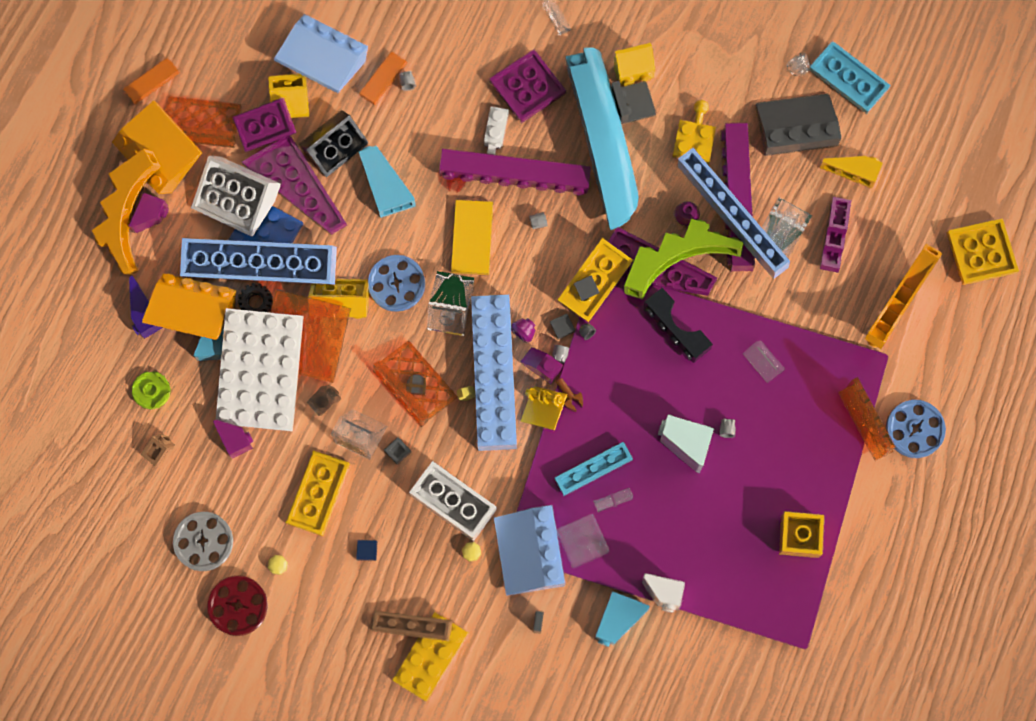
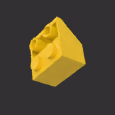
(293, 90)

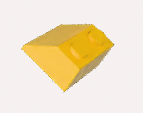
(634, 64)

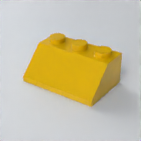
(345, 292)

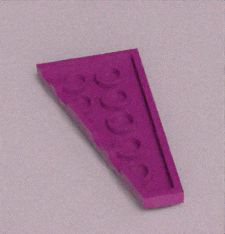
(299, 183)
(680, 276)

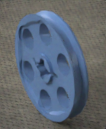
(388, 279)
(925, 429)

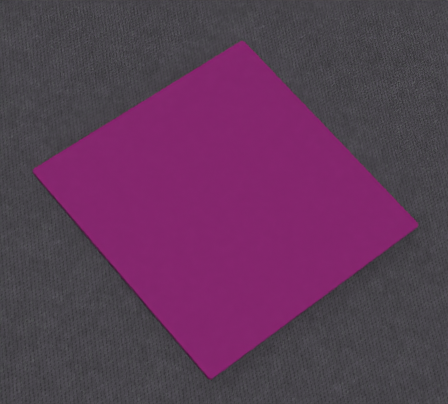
(719, 525)

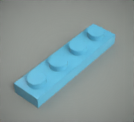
(593, 468)

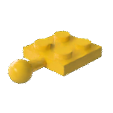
(695, 134)

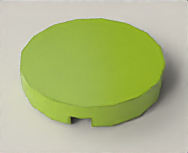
(151, 390)

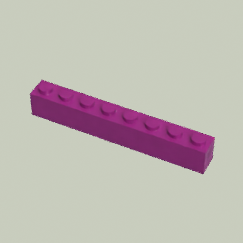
(514, 171)
(738, 182)

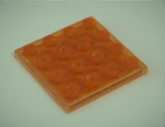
(321, 332)

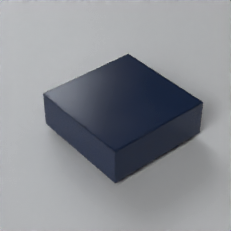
(367, 550)

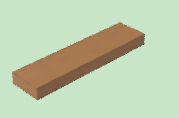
(411, 625)

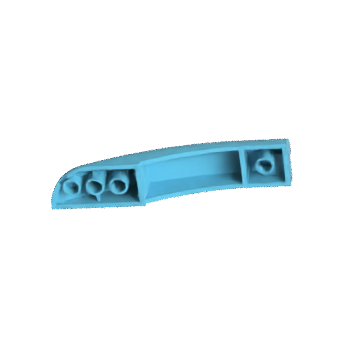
(604, 136)

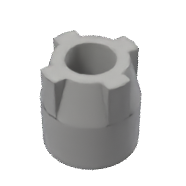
(407, 81)
(538, 220)
(560, 353)
(727, 428)

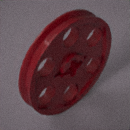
(229, 611)

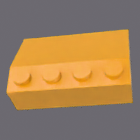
(157, 132)
(189, 306)

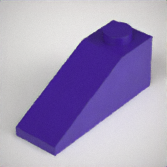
(138, 306)

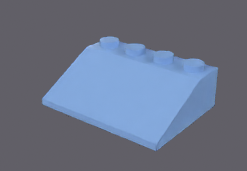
(321, 53)
(529, 550)

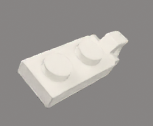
(495, 129)

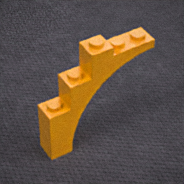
(118, 206)
(902, 296)

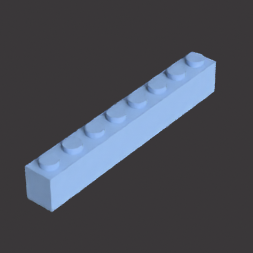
(733, 213)

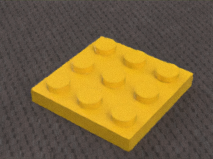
(982, 251)

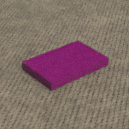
(264, 124)

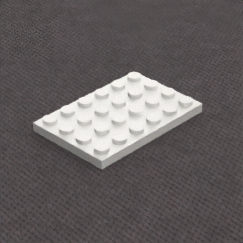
(259, 369)

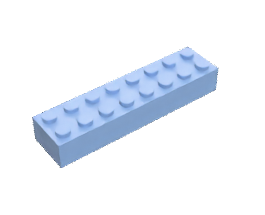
(258, 261)
(493, 373)

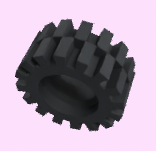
(255, 290)

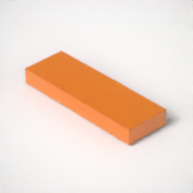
(383, 78)
(151, 80)

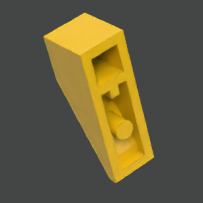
(857, 169)

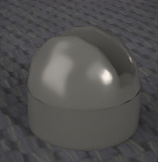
(587, 331)

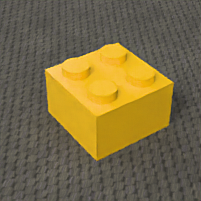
(801, 534)

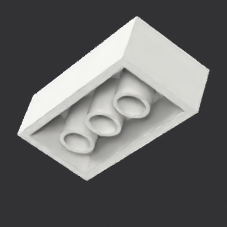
(453, 501)

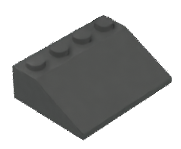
(798, 124)

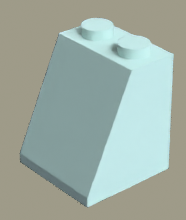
(686, 440)

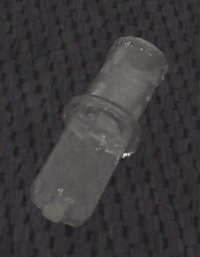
(613, 500)

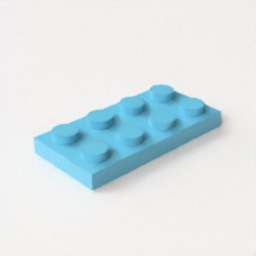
(849, 77)

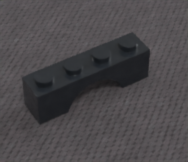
(693, 344)

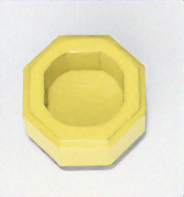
(466, 393)
(471, 551)
(277, 564)

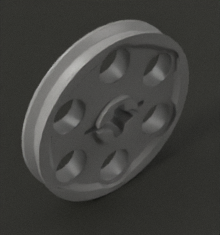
(196, 535)

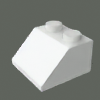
(664, 592)

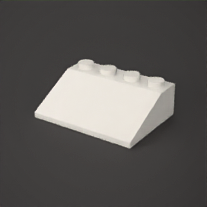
(234, 194)

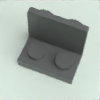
(633, 101)

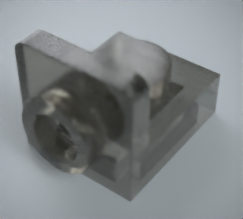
(323, 399)

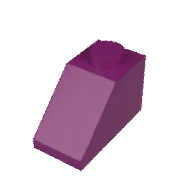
(148, 213)
(542, 364)
(234, 438)

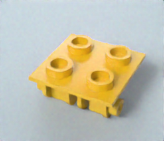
(543, 407)

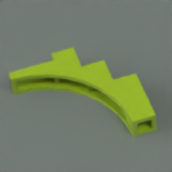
(674, 248)

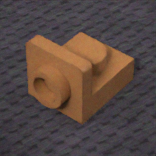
(157, 448)

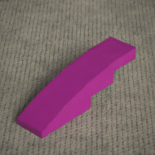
(835, 234)

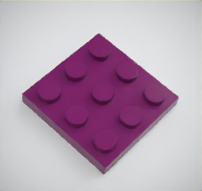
(527, 86)

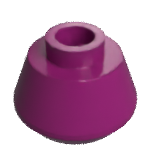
(685, 212)
(524, 329)

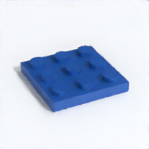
(275, 228)

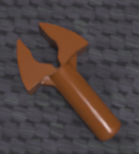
(576, 397)

